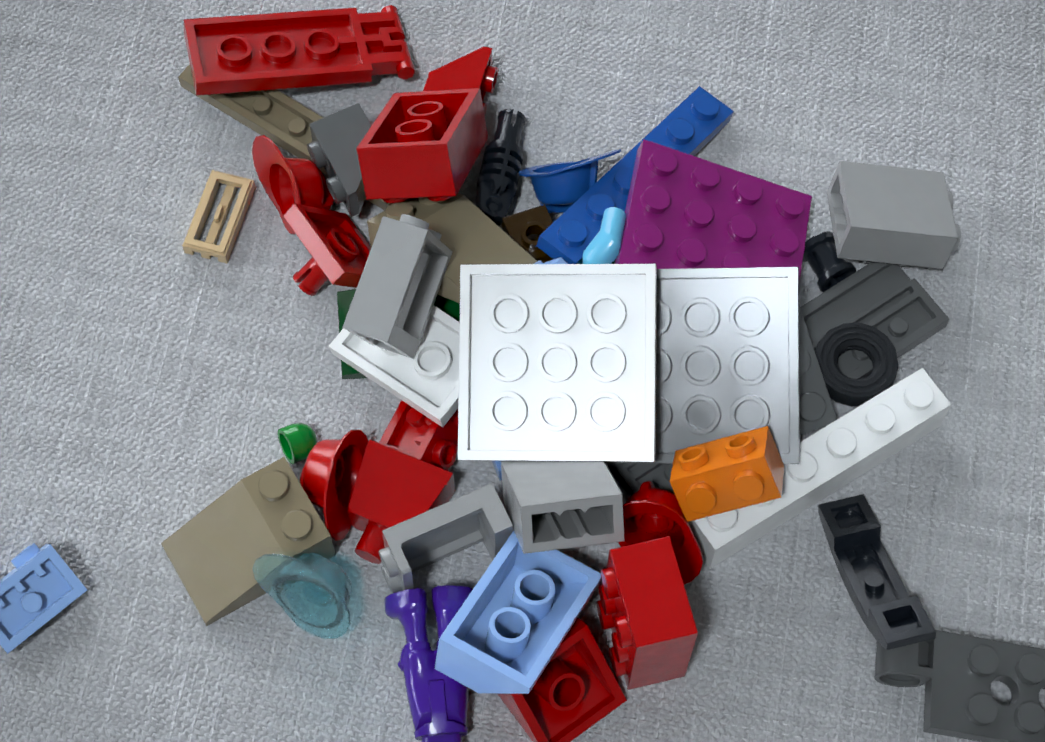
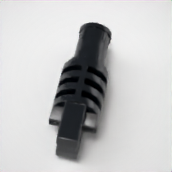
(500, 167)

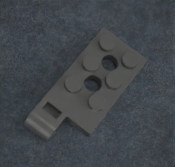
(959, 681)

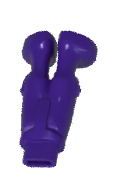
(434, 699)

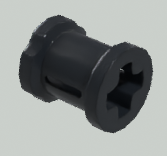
(822, 258)

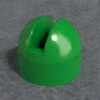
(296, 441)

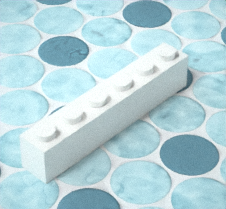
(830, 462)

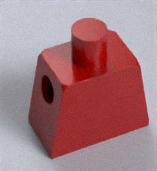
(390, 491)

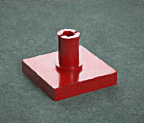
(334, 244)

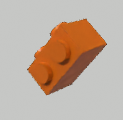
(727, 474)

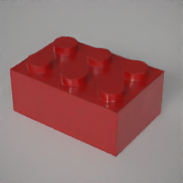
(422, 145)
(647, 613)

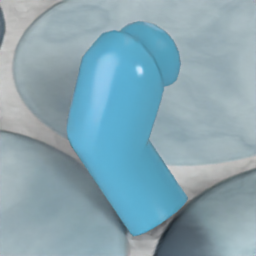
(608, 241)

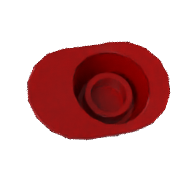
(289, 179)
(331, 477)
(657, 514)

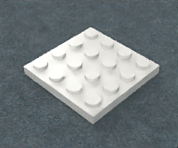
(557, 362)

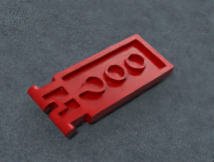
(295, 49)

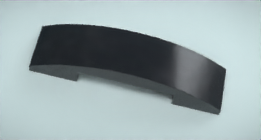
(871, 576)

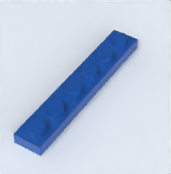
(684, 129)

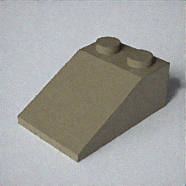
(463, 230)
(251, 519)

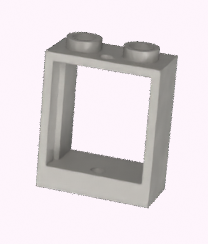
(398, 285)

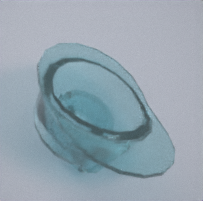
(308, 590)

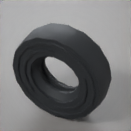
(865, 339)

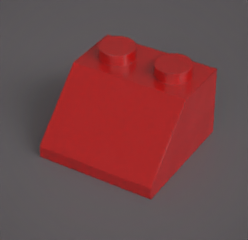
(570, 692)

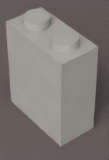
(892, 215)
(562, 504)

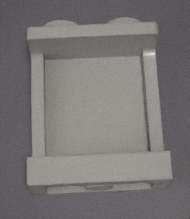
(442, 533)

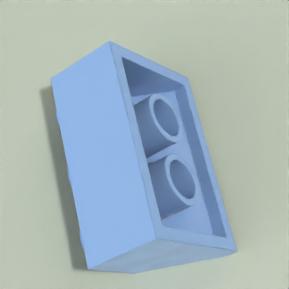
(514, 619)

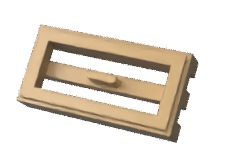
(209, 248)

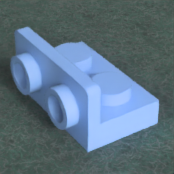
(34, 593)

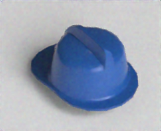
(563, 182)

